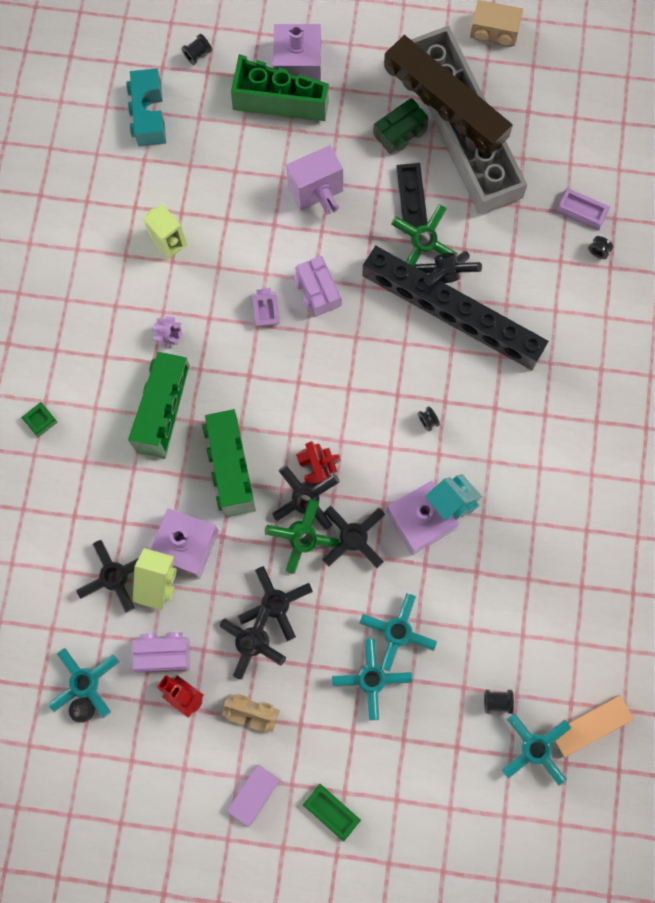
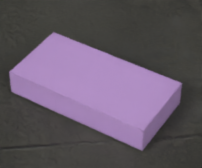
(582, 208)
(253, 795)

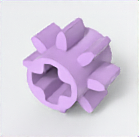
(167, 331)

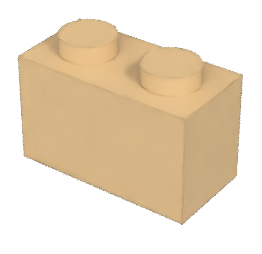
(496, 23)

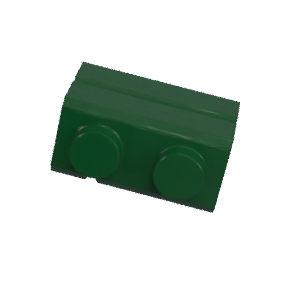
(401, 126)

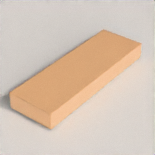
(594, 726)

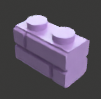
(318, 286)
(161, 654)

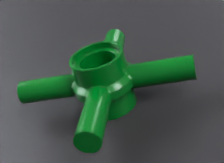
(416, 232)
(297, 529)

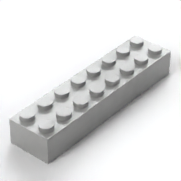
(489, 179)

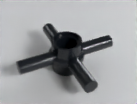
(448, 267)
(308, 489)
(361, 528)
(102, 581)
(270, 593)
(260, 641)

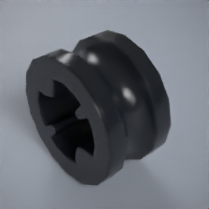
(600, 247)
(428, 418)
(81, 718)

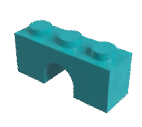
(146, 89)
(454, 497)

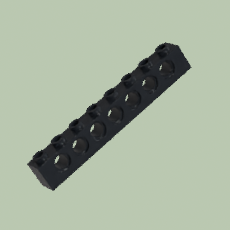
(454, 308)

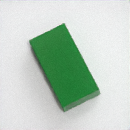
(331, 812)

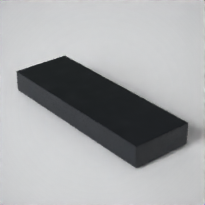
(411, 194)

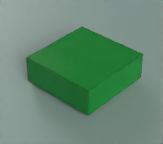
(39, 419)

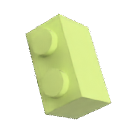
(165, 231)
(154, 579)

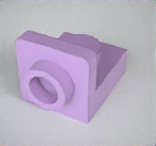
(265, 307)

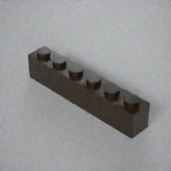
(447, 95)

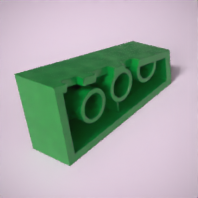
(277, 92)
(159, 405)
(229, 463)

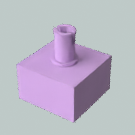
(298, 49)
(316, 179)
(418, 520)
(187, 540)

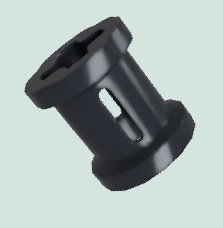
(196, 49)
(498, 701)

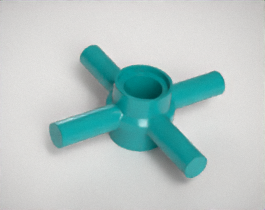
(393, 643)
(76, 674)
(372, 692)
(544, 758)

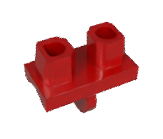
(321, 460)
(180, 694)

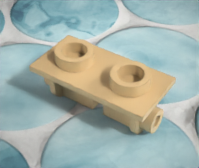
(239, 707)

